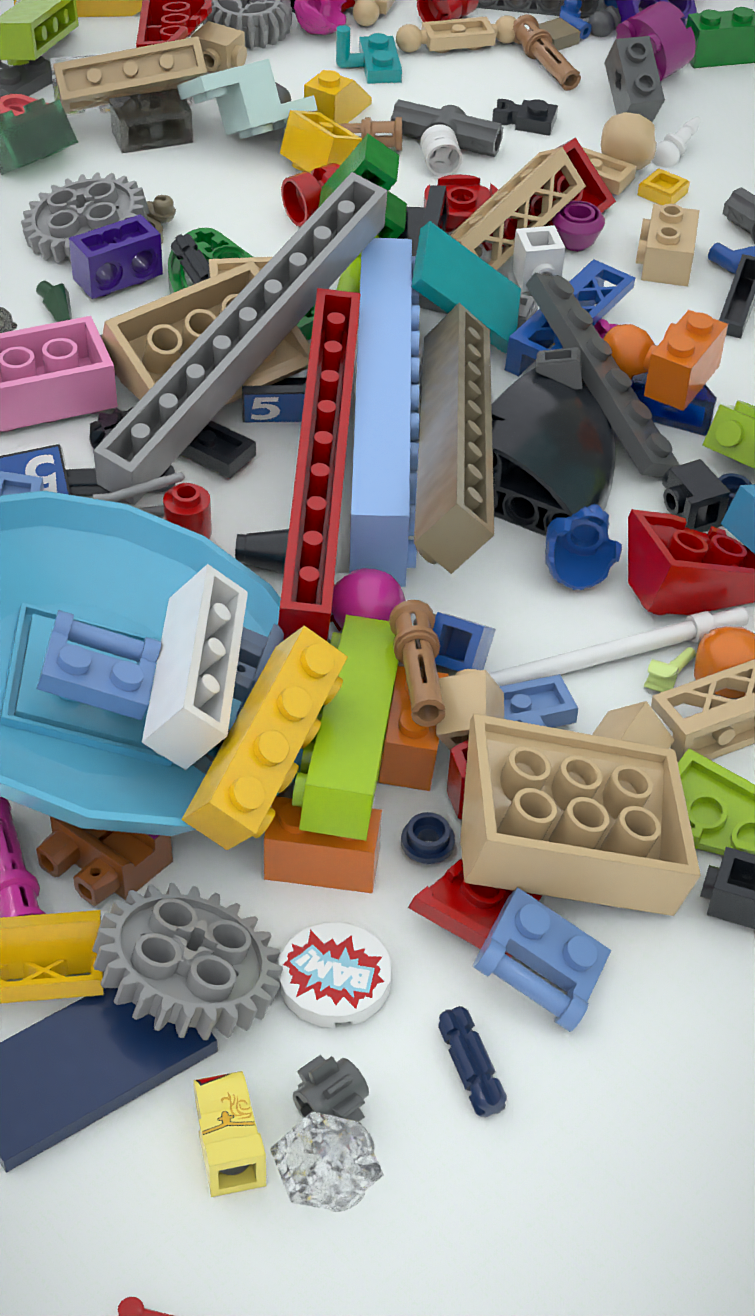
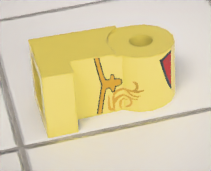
(229, 1134)

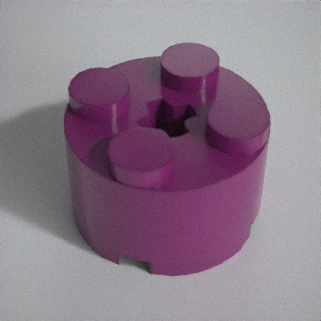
(670, 39)

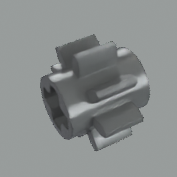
(331, 1089)

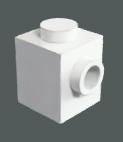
(537, 251)

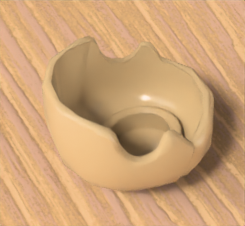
(629, 139)

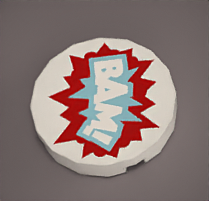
(334, 974)

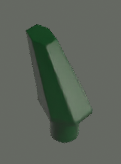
(55, 300)

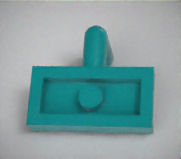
(376, 56)

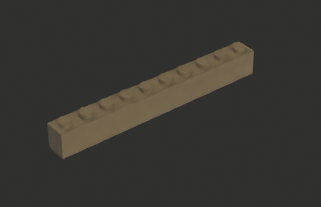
(455, 442)

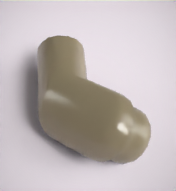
(162, 209)

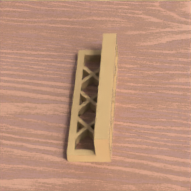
(128, 72)
(516, 195)
(722, 724)

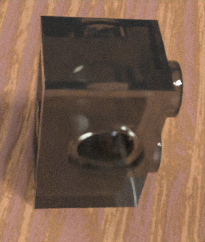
(151, 120)

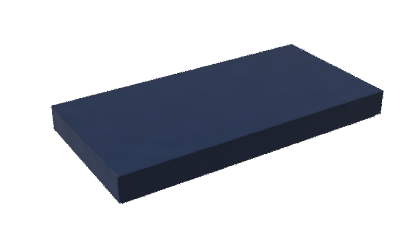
(83, 1068)

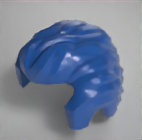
(580, 548)

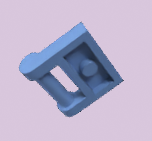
(95, 677)
(548, 947)

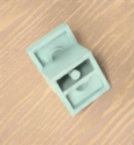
(245, 98)

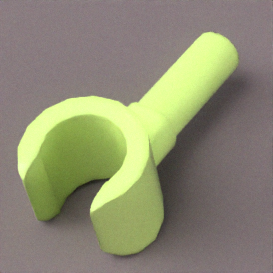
(664, 675)

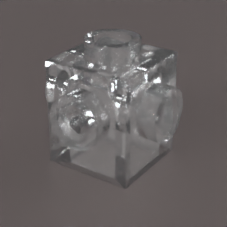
(327, 1162)

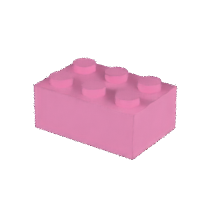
(54, 373)

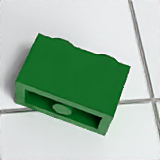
(723, 37)

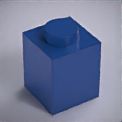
(462, 642)

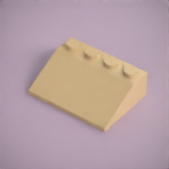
(157, 334)
(575, 817)

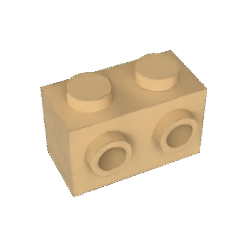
(668, 244)

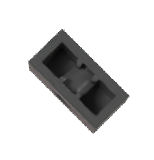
(634, 77)

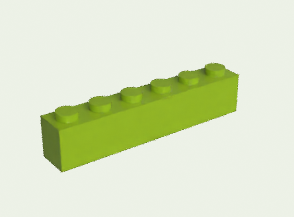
(345, 756)

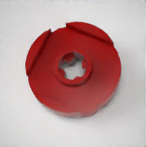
(463, 197)

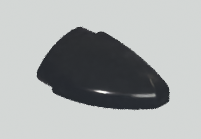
(549, 452)

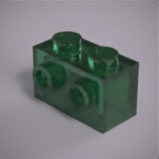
(34, 134)

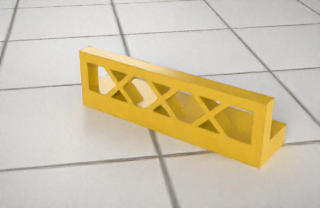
(46, 951)

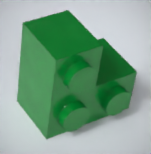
(380, 166)

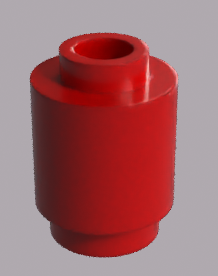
(189, 508)

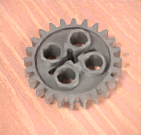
(79, 209)
(187, 961)

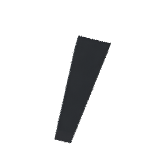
(740, 298)

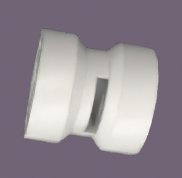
(441, 150)

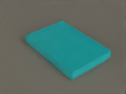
(454, 275)

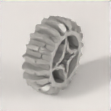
(260, 19)

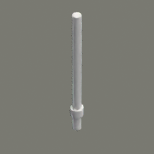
(692, 629)

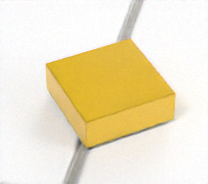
(663, 187)

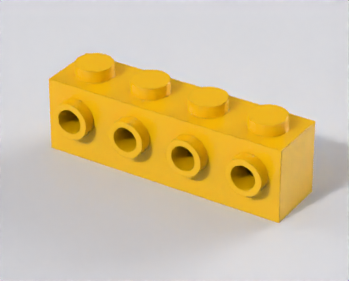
(265, 740)

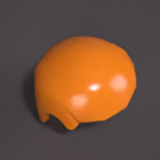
(629, 347)
(723, 650)

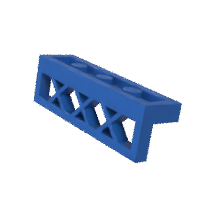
(589, 290)

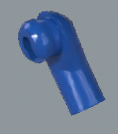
(571, 13)
(727, 257)

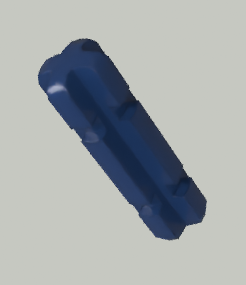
(472, 1061)

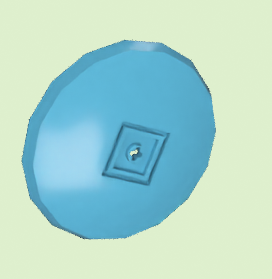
(117, 574)

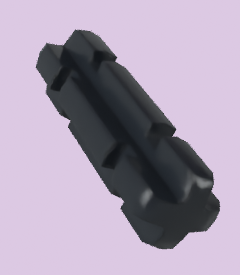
(192, 260)

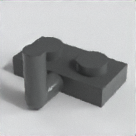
(25, 78)

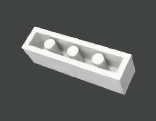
(196, 668)

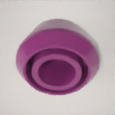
(579, 225)

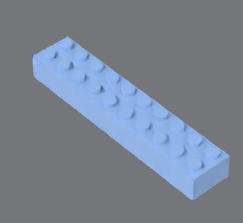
(386, 412)

